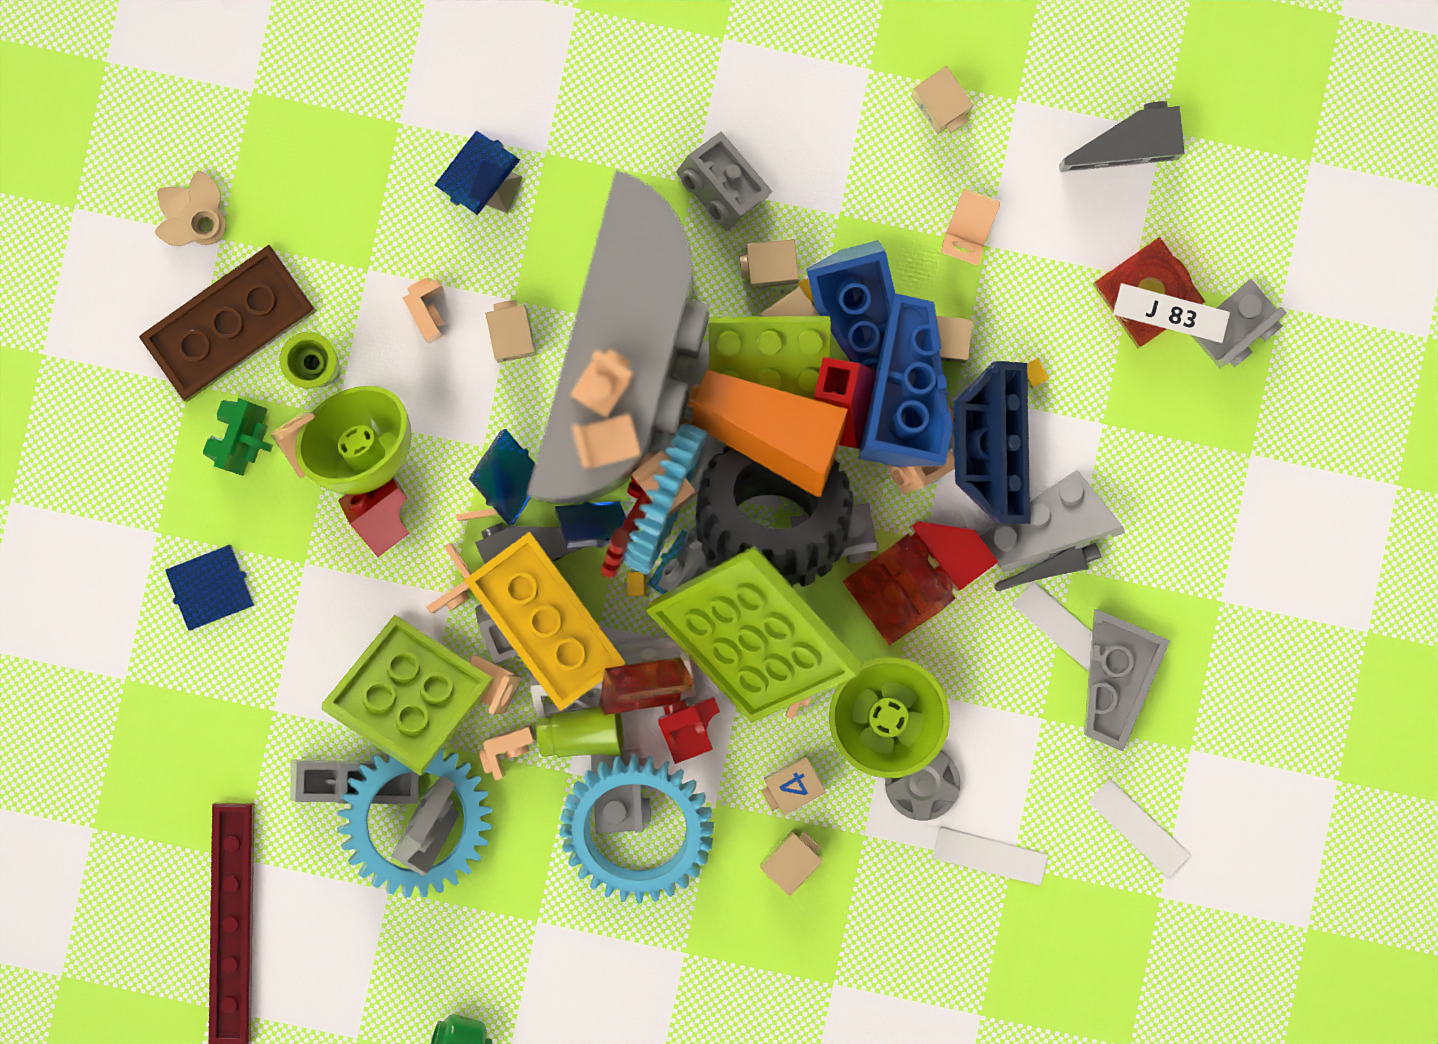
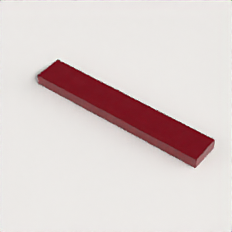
(231, 923)

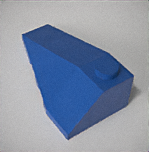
(857, 295)
(908, 403)

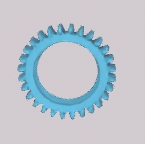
(656, 526)
(396, 875)
(638, 881)

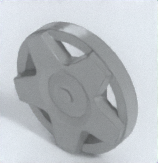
(925, 788)

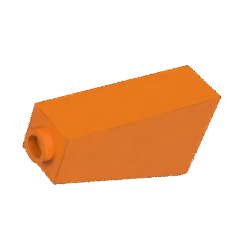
(771, 427)

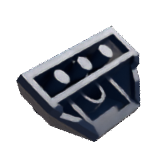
(994, 442)

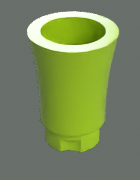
(299, 353)
(581, 733)

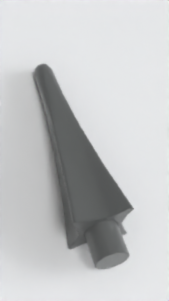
(1065, 562)

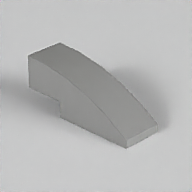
(328, 780)

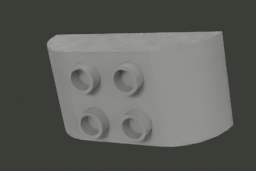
(643, 310)

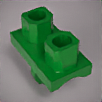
(242, 437)

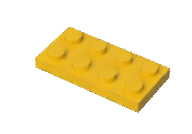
(544, 620)

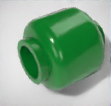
(460, 1030)

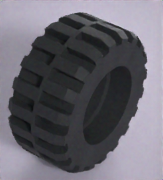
(794, 551)

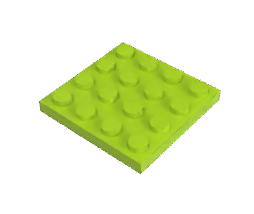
(754, 636)

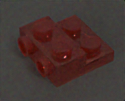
(900, 589)

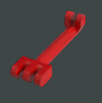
(618, 543)

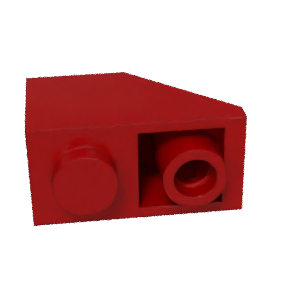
(847, 387)
(955, 551)

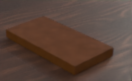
(227, 323)

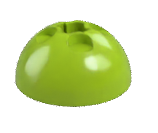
(355, 440)
(910, 740)

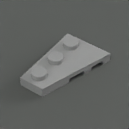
(1059, 519)
(1119, 677)

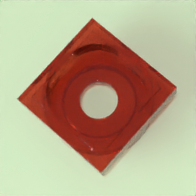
(1150, 262)

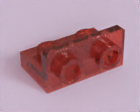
(644, 685)

